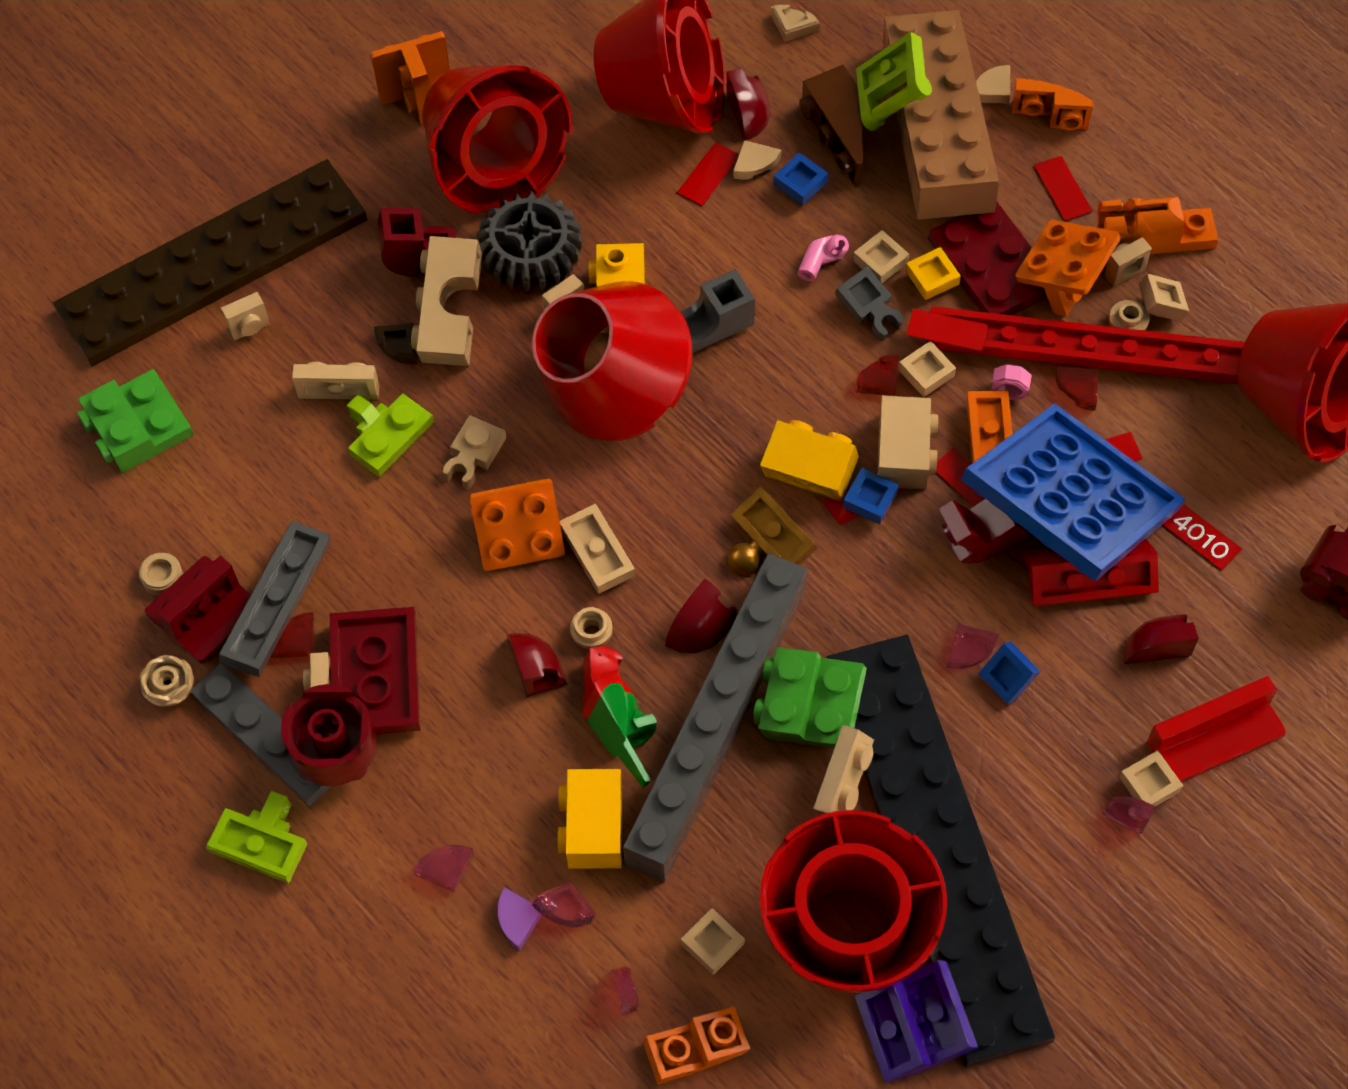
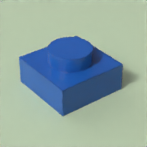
(800, 179)
(870, 496)
(1009, 672)

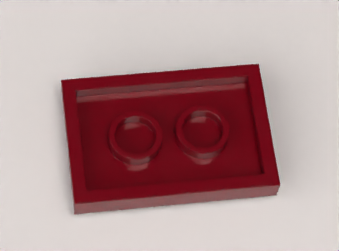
(987, 256)
(378, 661)

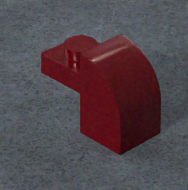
(404, 239)
(980, 531)

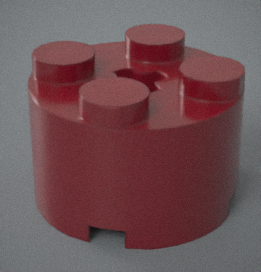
(1327, 570)
(307, 729)

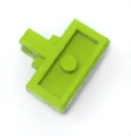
(386, 431)
(260, 839)

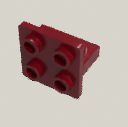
(201, 607)

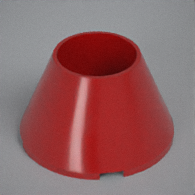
(662, 64)
(517, 147)
(639, 372)
(1299, 376)
(860, 855)

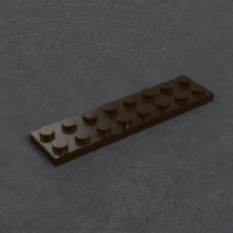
(209, 262)

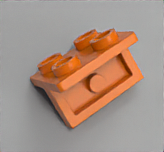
(410, 70)
(1067, 262)
(517, 524)

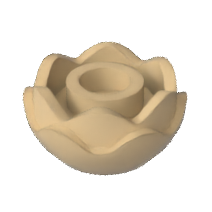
(163, 669)

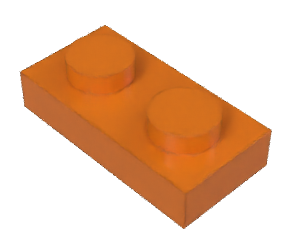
(987, 420)

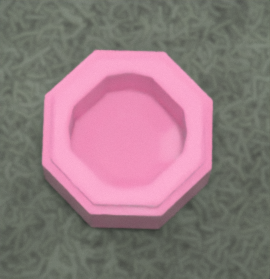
(1013, 379)

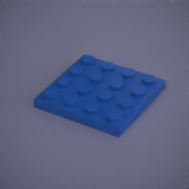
(1073, 491)

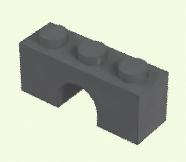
(720, 310)

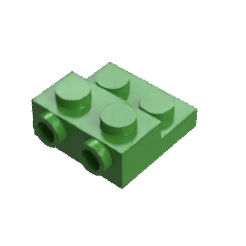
(133, 420)
(808, 697)

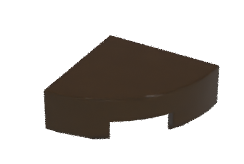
(396, 342)

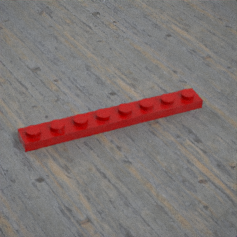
(1102, 346)

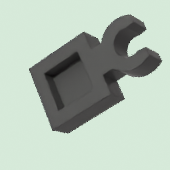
(867, 298)

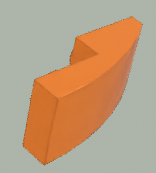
(1064, 106)
(696, 1046)

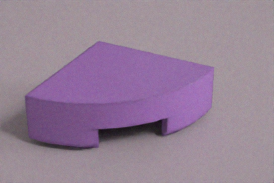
(516, 918)

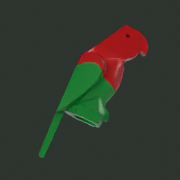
(614, 710)

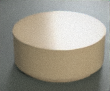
(159, 572)

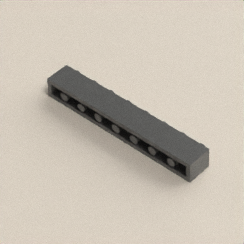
(714, 719)

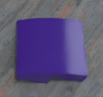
(916, 1022)

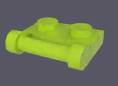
(887, 71)

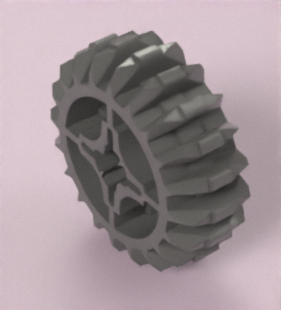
(550, 252)

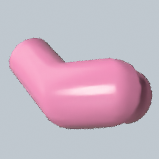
(820, 253)

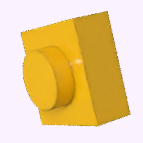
(933, 273)

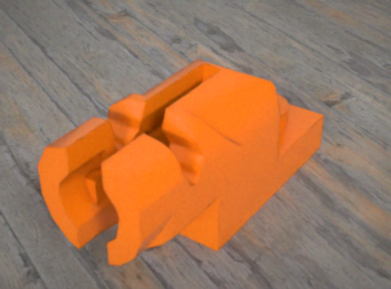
(1159, 223)

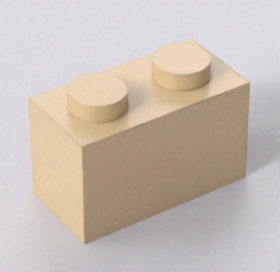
(905, 441)

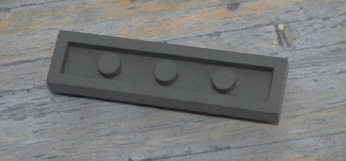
(275, 599)
(253, 726)

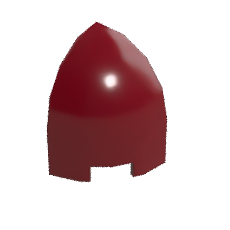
(748, 102)
(700, 621)
(1161, 639)
(536, 663)

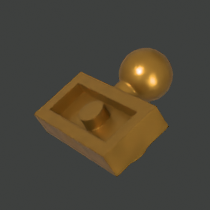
(771, 533)

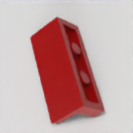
(1058, 581)
(1218, 730)

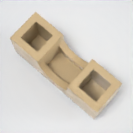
(448, 267)

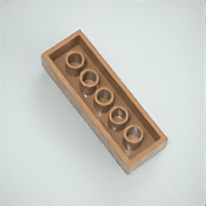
(946, 132)

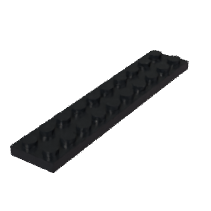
(923, 793)

